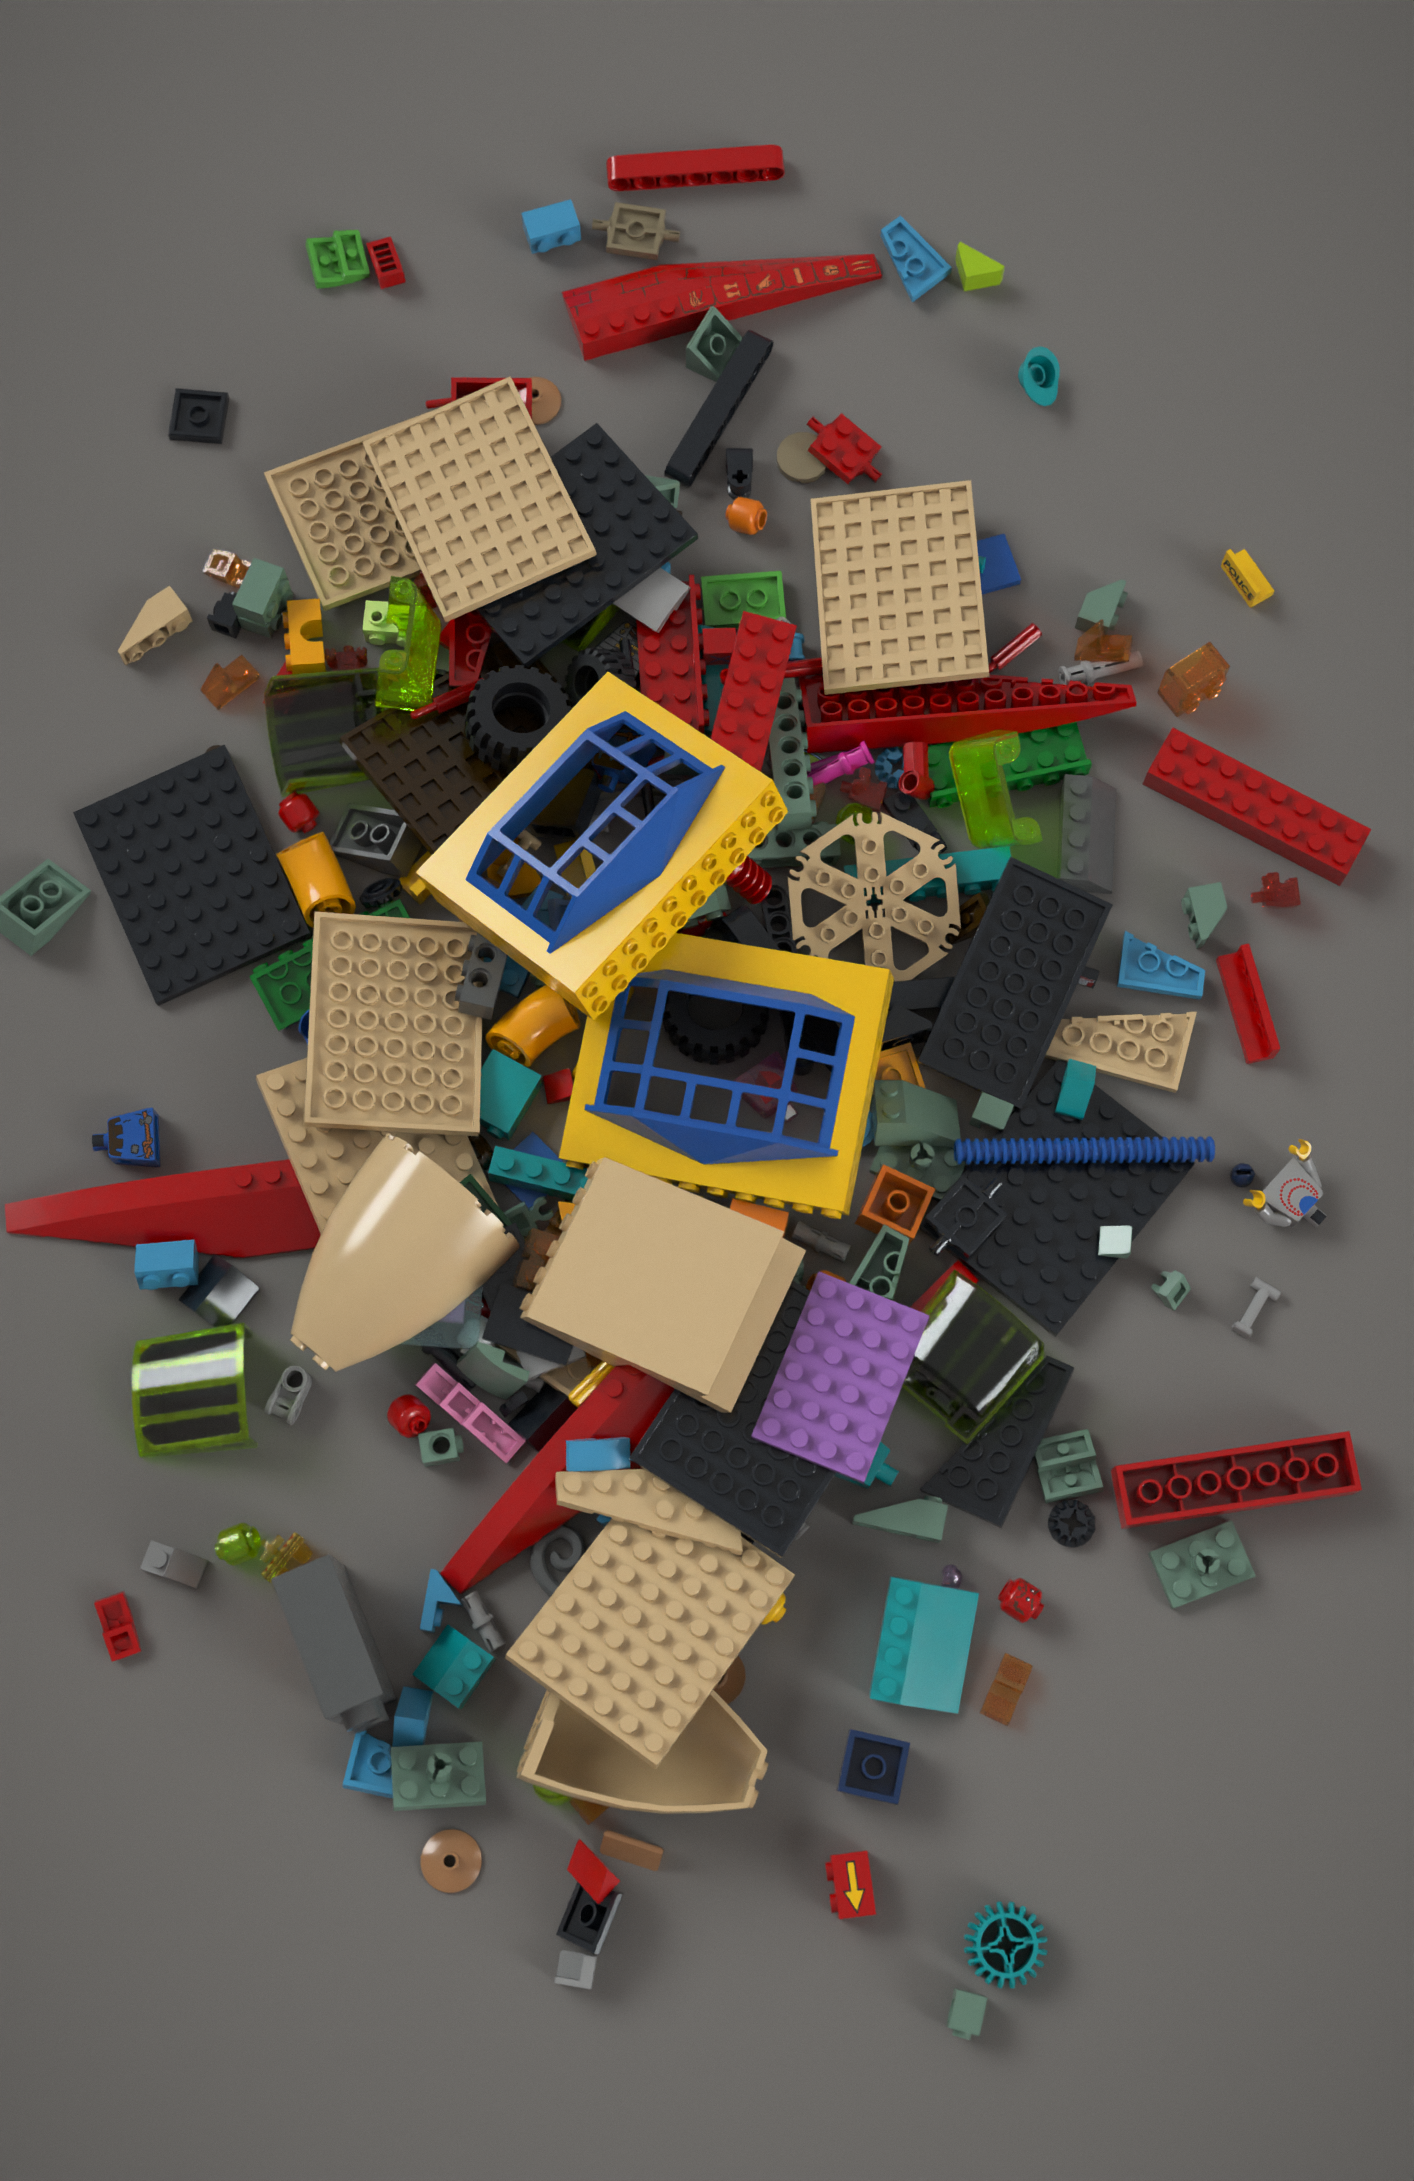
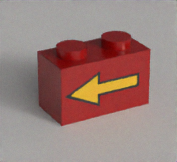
(852, 1885)

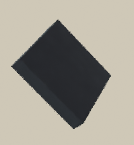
(198, 416)

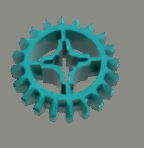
(1002, 1929)

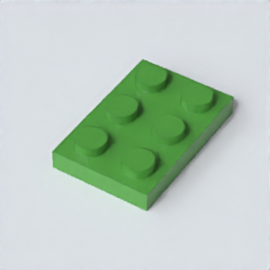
(731, 594)

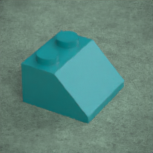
(454, 1666)

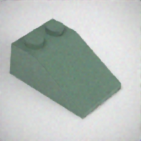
(39, 906)
(912, 1115)

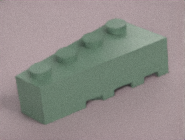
(883, 1263)

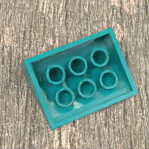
(923, 1645)

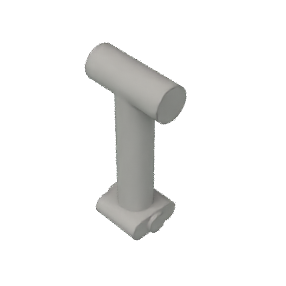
(1264, 1291)

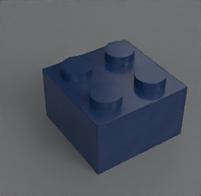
(873, 1767)

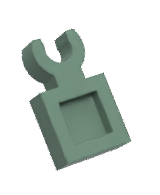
(527, 1217)

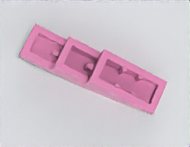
(470, 1412)

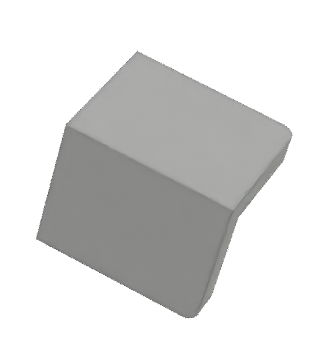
(576, 1969)

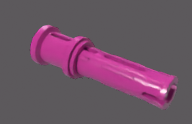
(843, 765)

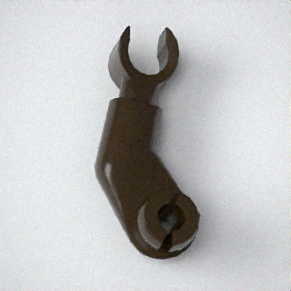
(484, 1149)

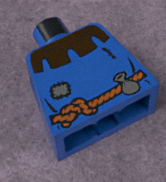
(613, 771)
(131, 1139)

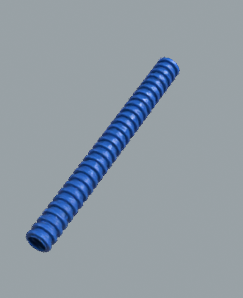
(1084, 1150)

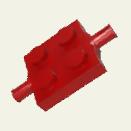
(844, 448)

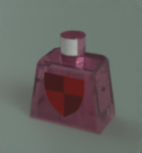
(767, 1074)

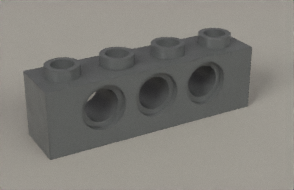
(481, 1000)

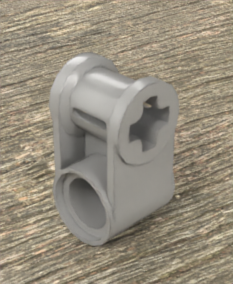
(288, 1396)

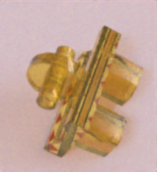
(293, 1547)

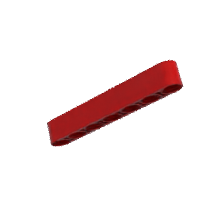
(695, 168)

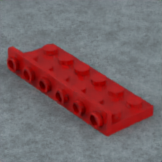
(672, 662)

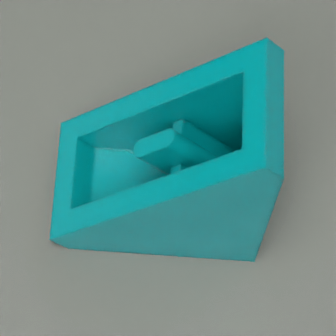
(1076, 1089)

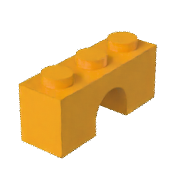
(304, 622)

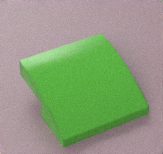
(337, 259)

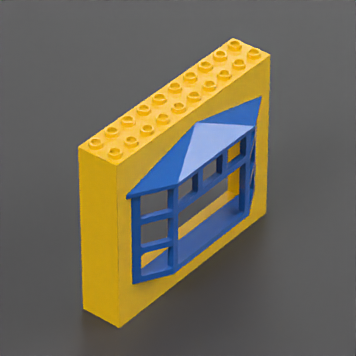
(638, 890)
(723, 1155)

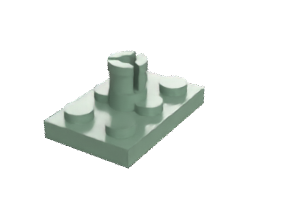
(924, 1163)
(1201, 1564)
(438, 1776)

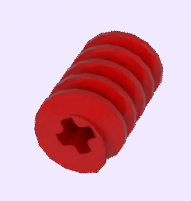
(750, 881)

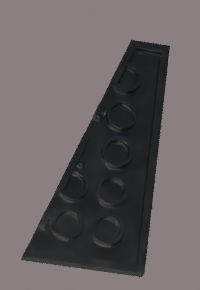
(992, 1467)

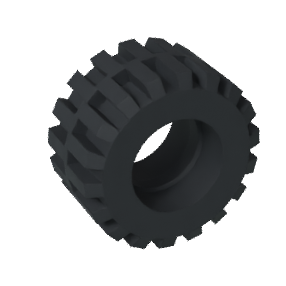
(591, 666)

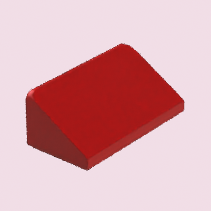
(591, 1872)

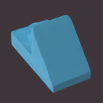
(437, 1592)

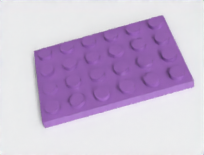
(840, 1377)

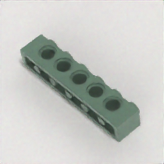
(788, 760)
(773, 855)

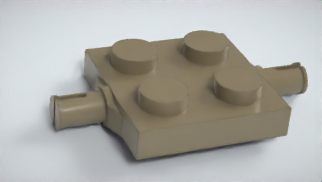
(635, 231)

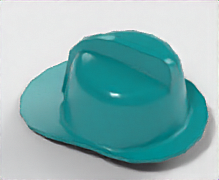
(1040, 375)

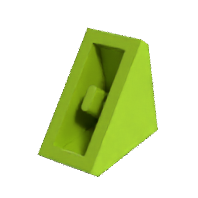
(977, 269)

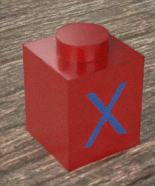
(718, 645)

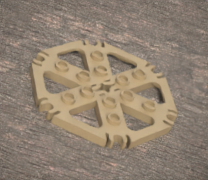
(872, 874)

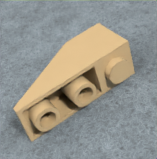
(156, 622)

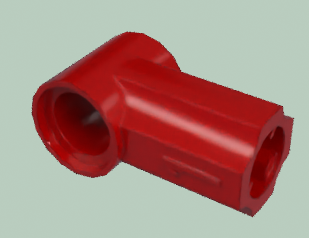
(916, 779)

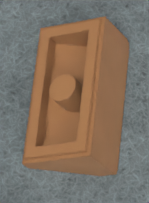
(631, 1850)

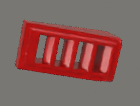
(391, 277)

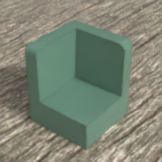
(991, 1112)

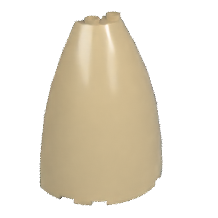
(394, 1258)
(703, 1772)

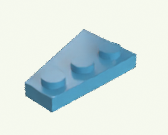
(913, 258)
(1154, 971)
(369, 1766)

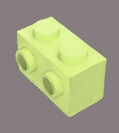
(375, 626)

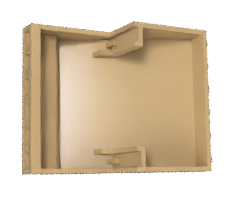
(663, 1282)

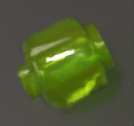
(238, 1544)

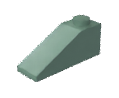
(912, 1518)

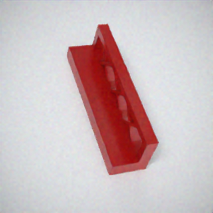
(1248, 1005)

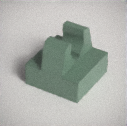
(1173, 1289)

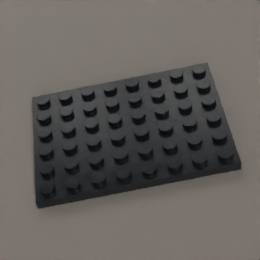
(632, 536)
(191, 875)
(1049, 1241)
(725, 1469)

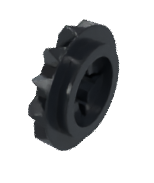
(380, 892)
(1060, 1531)

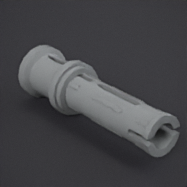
(1088, 671)

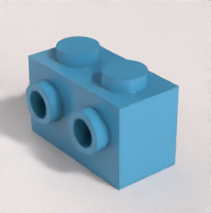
(551, 226)
(166, 1264)

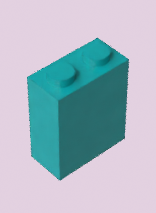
(506, 1094)

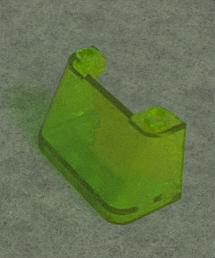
(409, 675)
(984, 791)

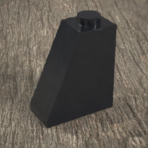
(570, 809)

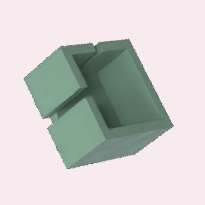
(262, 598)

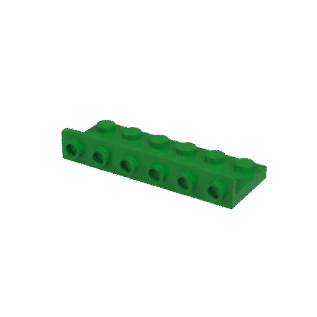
(1042, 759)
(287, 983)

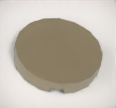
(796, 461)

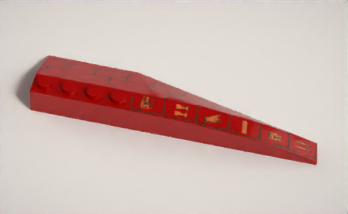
(677, 296)

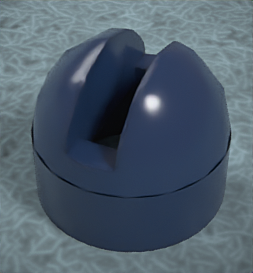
(1242, 1180)

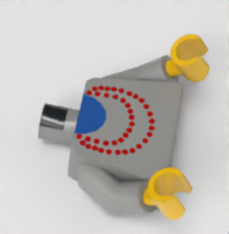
(1291, 1192)

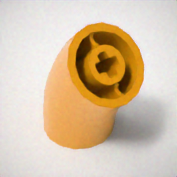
(316, 877)
(533, 1025)

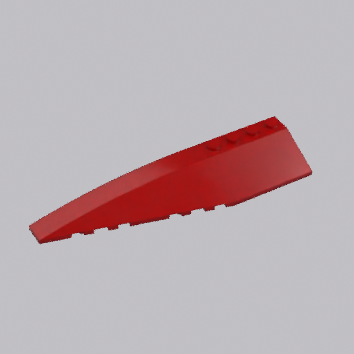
(225, 1211)
(529, 1509)

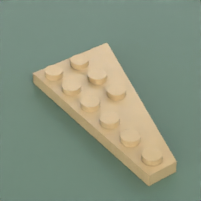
(1128, 1046)
(644, 1501)

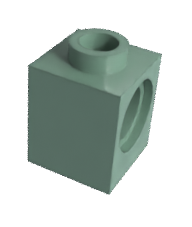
(427, 1446)
(966, 2013)

